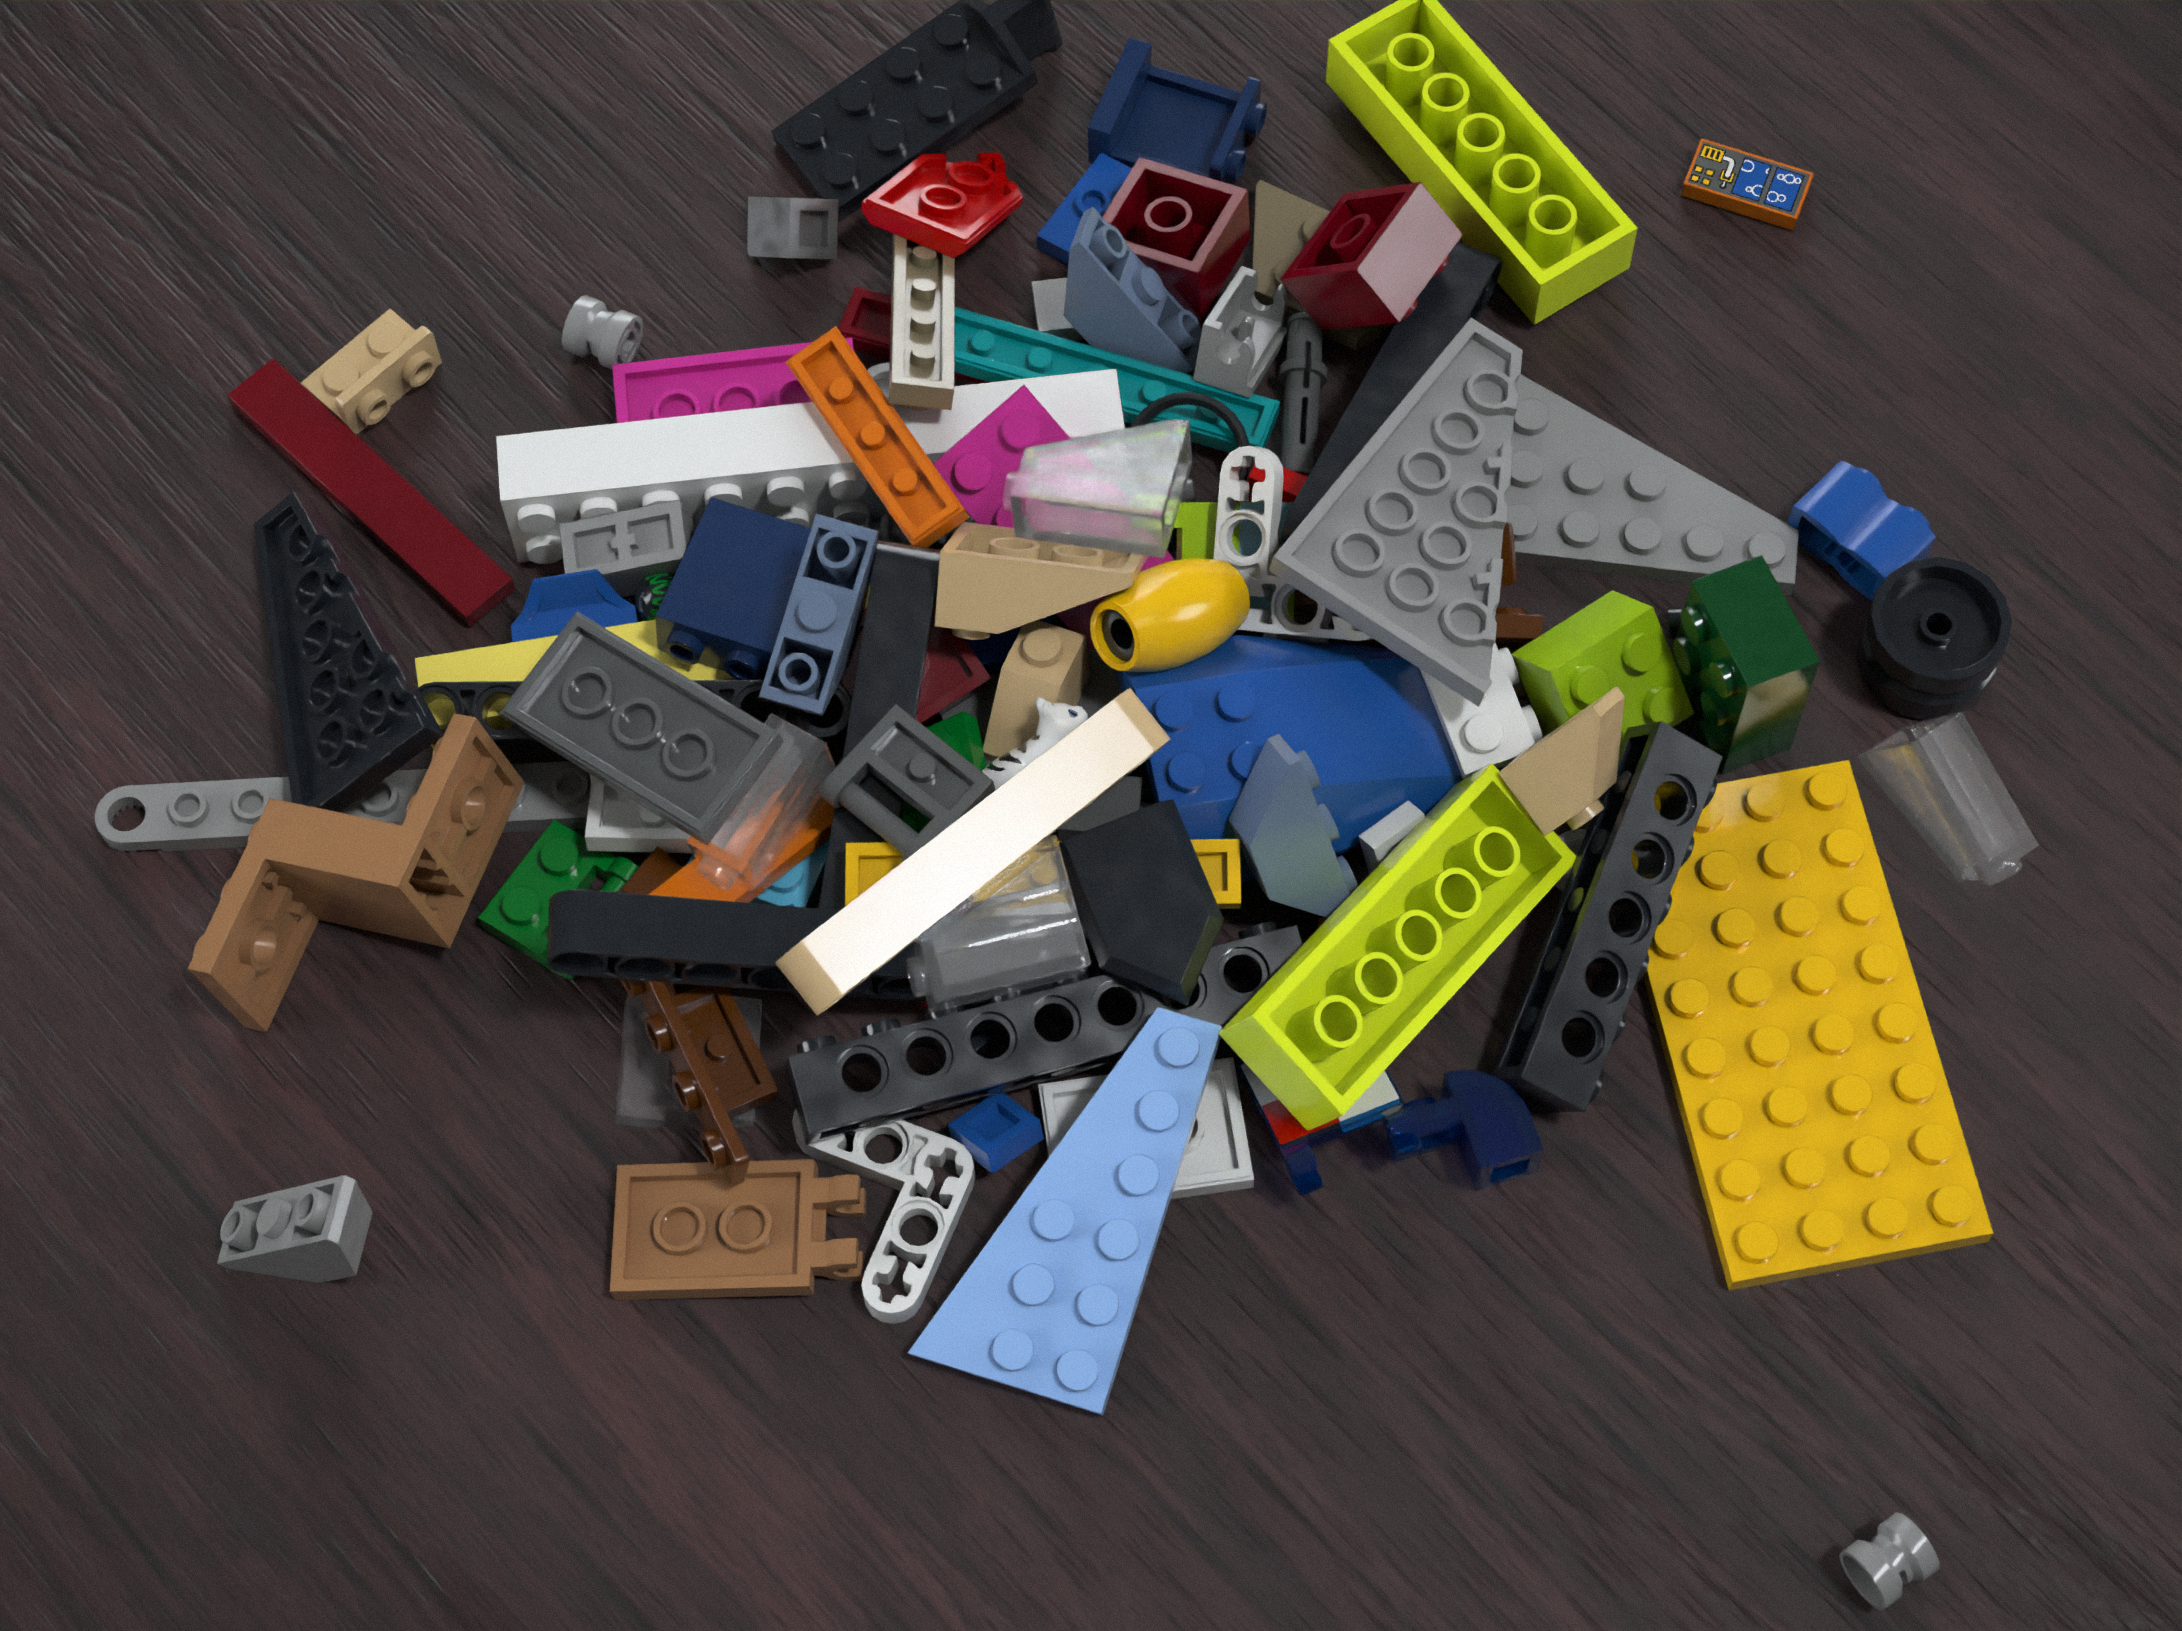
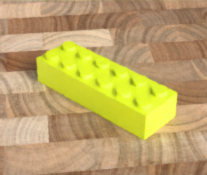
(1480, 154)
(1397, 949)

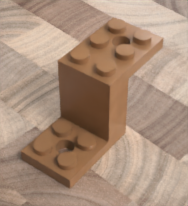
(357, 873)

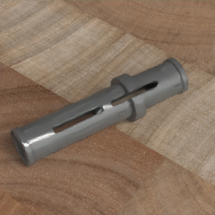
(1303, 377)

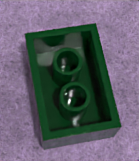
(1743, 664)

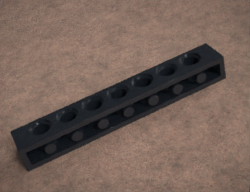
(832, 1109)

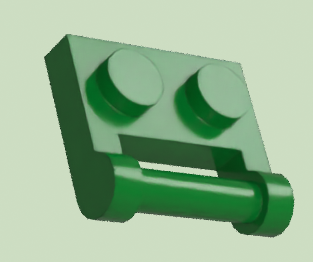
(552, 865)

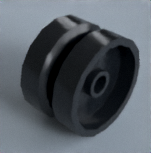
(1933, 638)

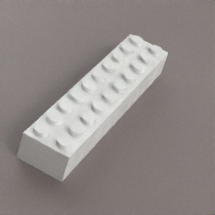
(757, 458)

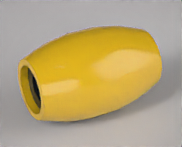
(1170, 615)

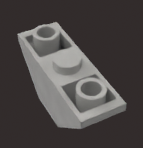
(299, 1232)

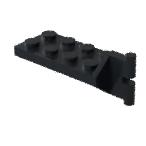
(918, 97)

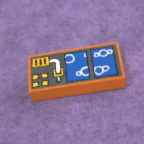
(1747, 184)

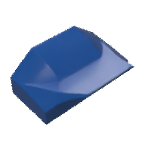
(558, 597)

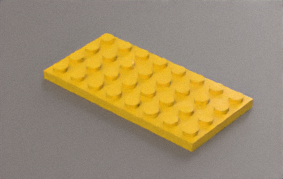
(1804, 1040)

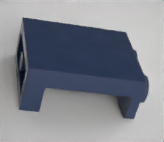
(1174, 118)
(731, 590)

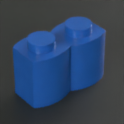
(1858, 528)

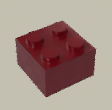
(1182, 229)
(1372, 257)

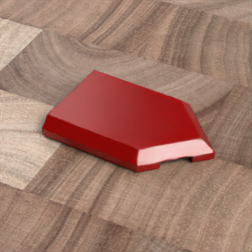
(944, 201)

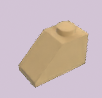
(1043, 664)
(1570, 766)

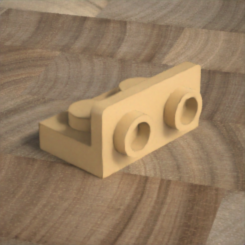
(375, 371)

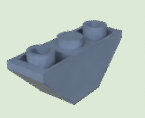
(1123, 303)
(821, 616)
(1289, 835)

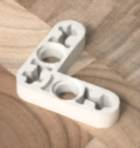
(1256, 567)
(909, 1175)

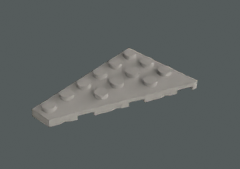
(1619, 508)
(1420, 517)

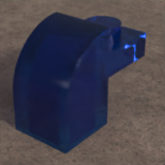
(1485, 1122)

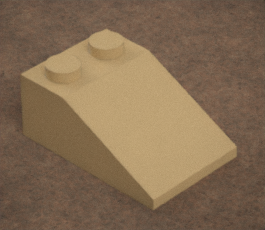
(1004, 581)

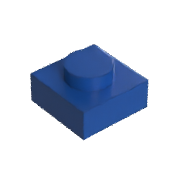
(996, 1131)

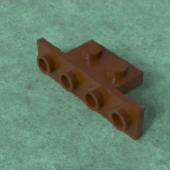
(714, 1063)

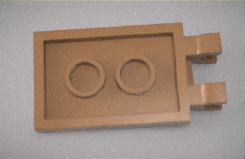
(698, 1237)

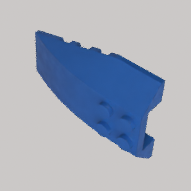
(1347, 706)

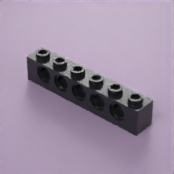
(1579, 935)

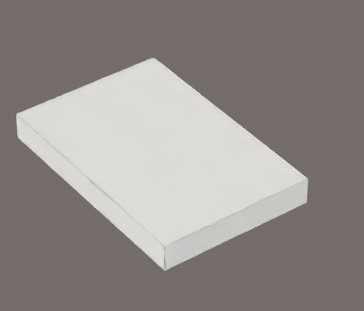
(1218, 1145)

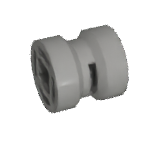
(601, 333)
(1891, 1559)

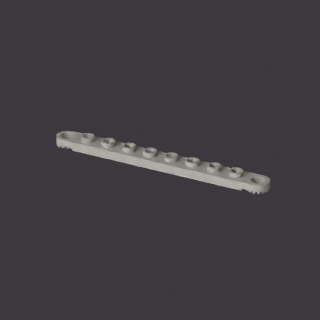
(225, 810)

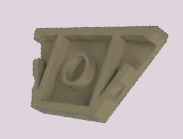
(1280, 233)

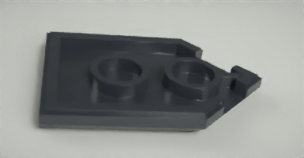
(1144, 899)

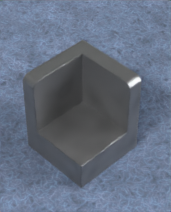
(792, 227)

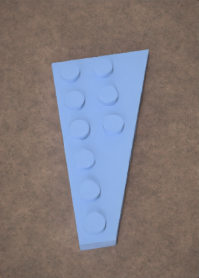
(1070, 1260)

